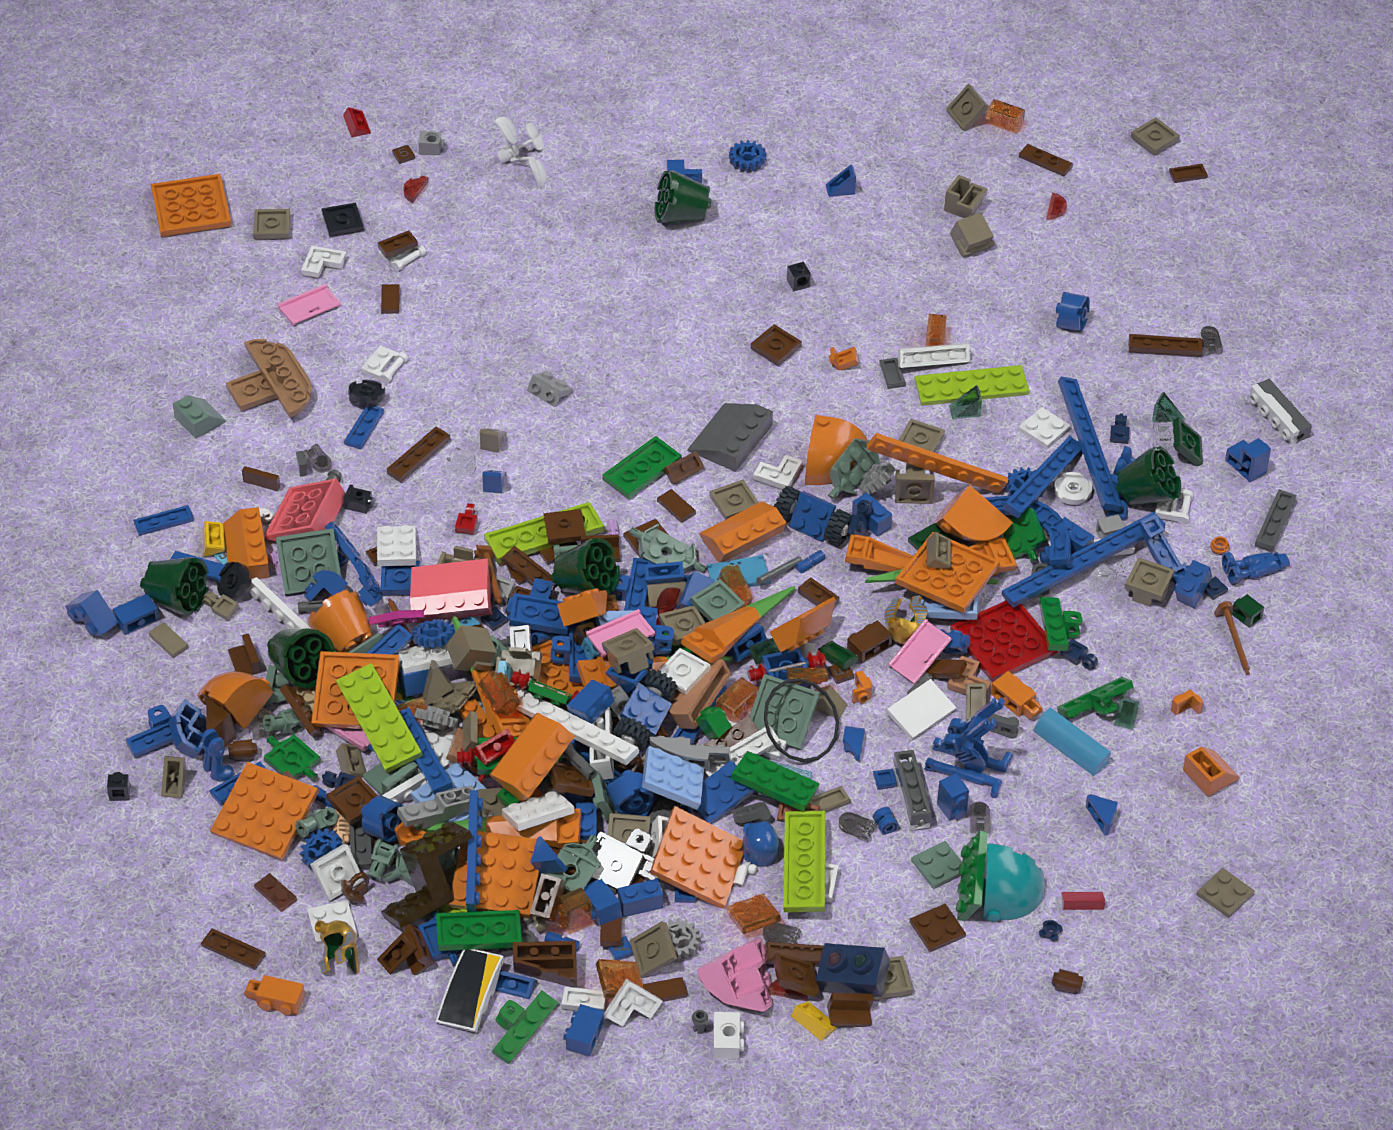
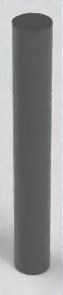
(779, 570)

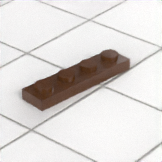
(1165, 345)
(418, 454)

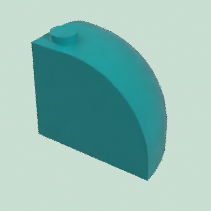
(1011, 884)

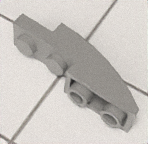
(696, 754)
(436, 811)

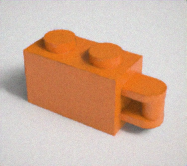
(1017, 695)
(276, 994)

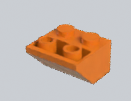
(582, 606)
(1208, 770)

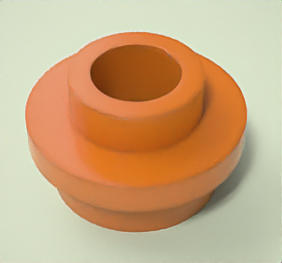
(1223, 542)

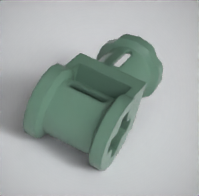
(285, 721)
(317, 820)
(382, 857)

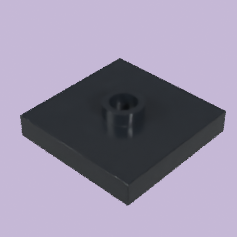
(342, 219)

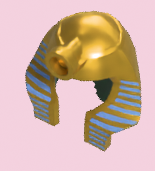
(902, 628)
(338, 942)

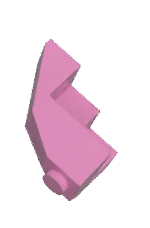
(739, 976)

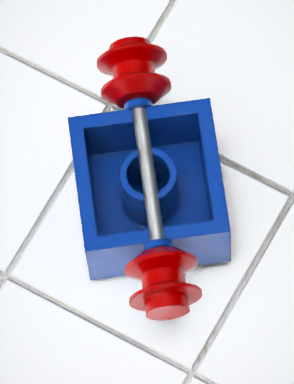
(776, 664)

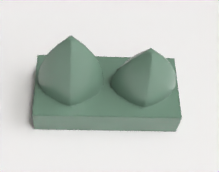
(276, 680)

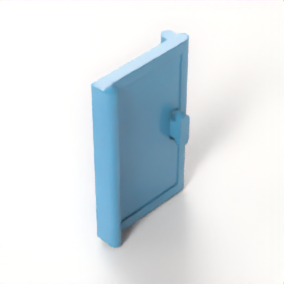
(750, 567)

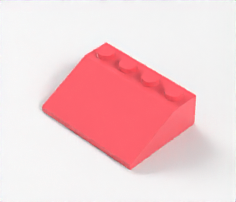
(307, 509)
(451, 590)

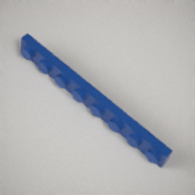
(1042, 477)

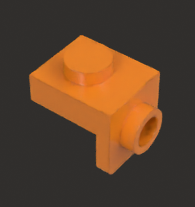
(843, 359)
(864, 688)
(1185, 701)
(407, 834)

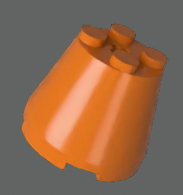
(343, 621)

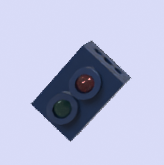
(853, 969)

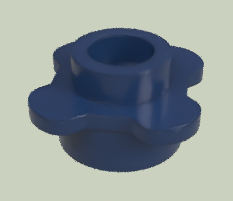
(1050, 925)

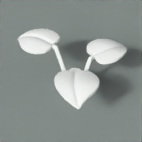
(510, 152)

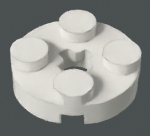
(1073, 497)

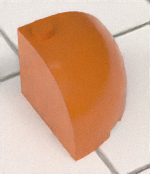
(827, 443)
(972, 517)
(238, 694)

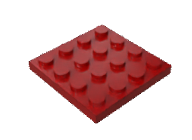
(1004, 639)

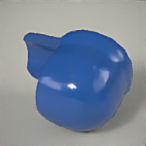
(760, 844)

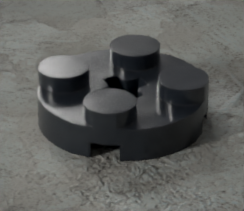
(367, 392)
(234, 580)

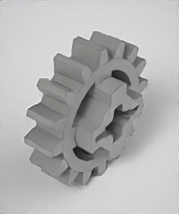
(877, 478)
(436, 718)
(684, 938)

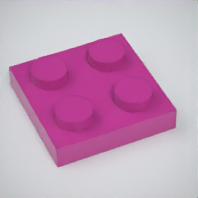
(396, 617)

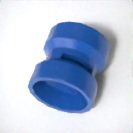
(885, 820)

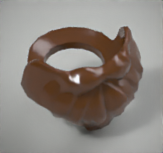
(358, 893)

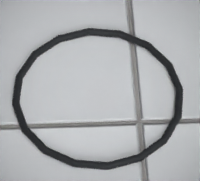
(768, 729)

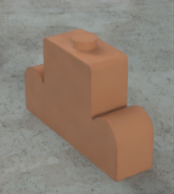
(688, 707)

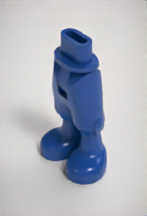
(1253, 565)

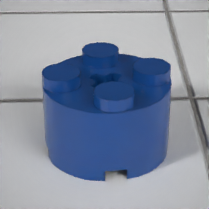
(1072, 311)
(628, 793)
(381, 818)

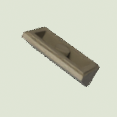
(938, 551)
(654, 591)
(350, 760)

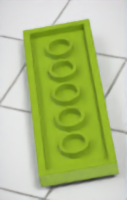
(992, 383)
(531, 534)
(379, 718)
(804, 861)

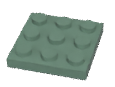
(305, 555)
(788, 711)

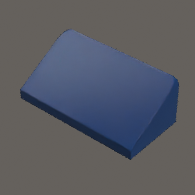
(515, 984)

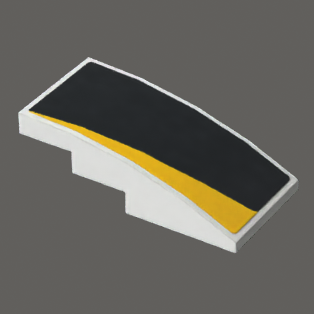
(470, 989)

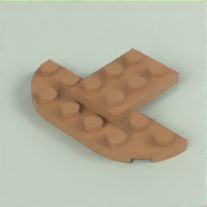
(278, 378)

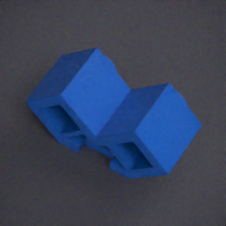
(185, 736)

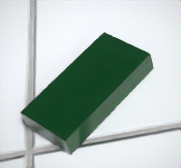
(838, 655)

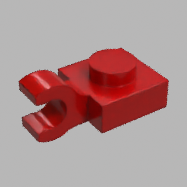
(467, 521)

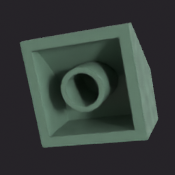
(196, 415)

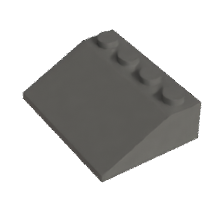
(733, 434)

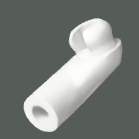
(266, 515)
(742, 871)

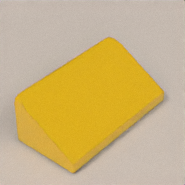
(212, 538)
(813, 1020)

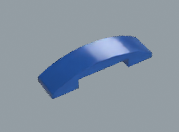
(1160, 548)

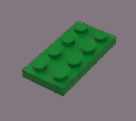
(641, 467)
(775, 781)
(972, 876)
(478, 930)

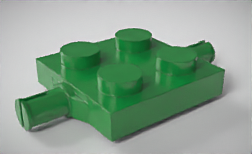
(1025, 535)
(292, 756)

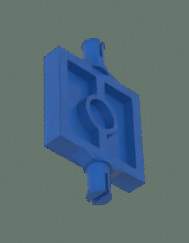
(430, 935)

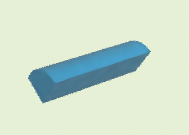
(1072, 741)

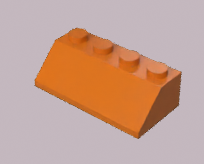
(743, 531)
(246, 542)
(804, 627)
(531, 756)

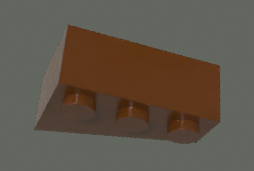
(547, 961)

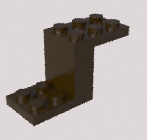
(426, 874)

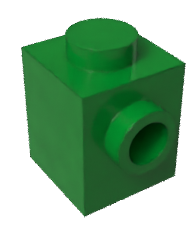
(713, 722)

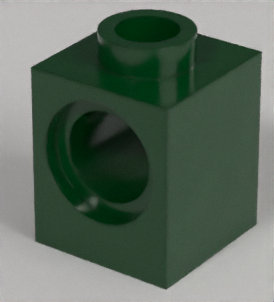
(1248, 610)

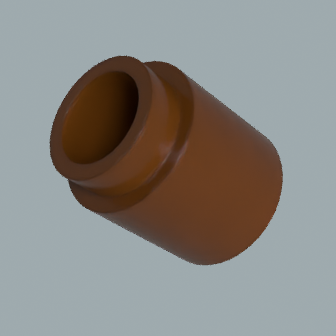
(242, 750)
(1067, 981)

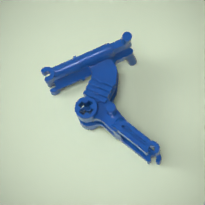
(966, 744)

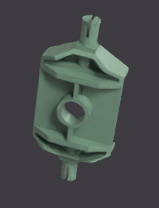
(848, 479)
(654, 541)
(582, 859)
(447, 861)

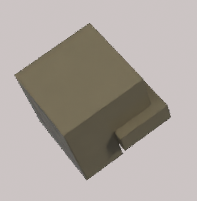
(964, 198)
(972, 235)
(471, 648)

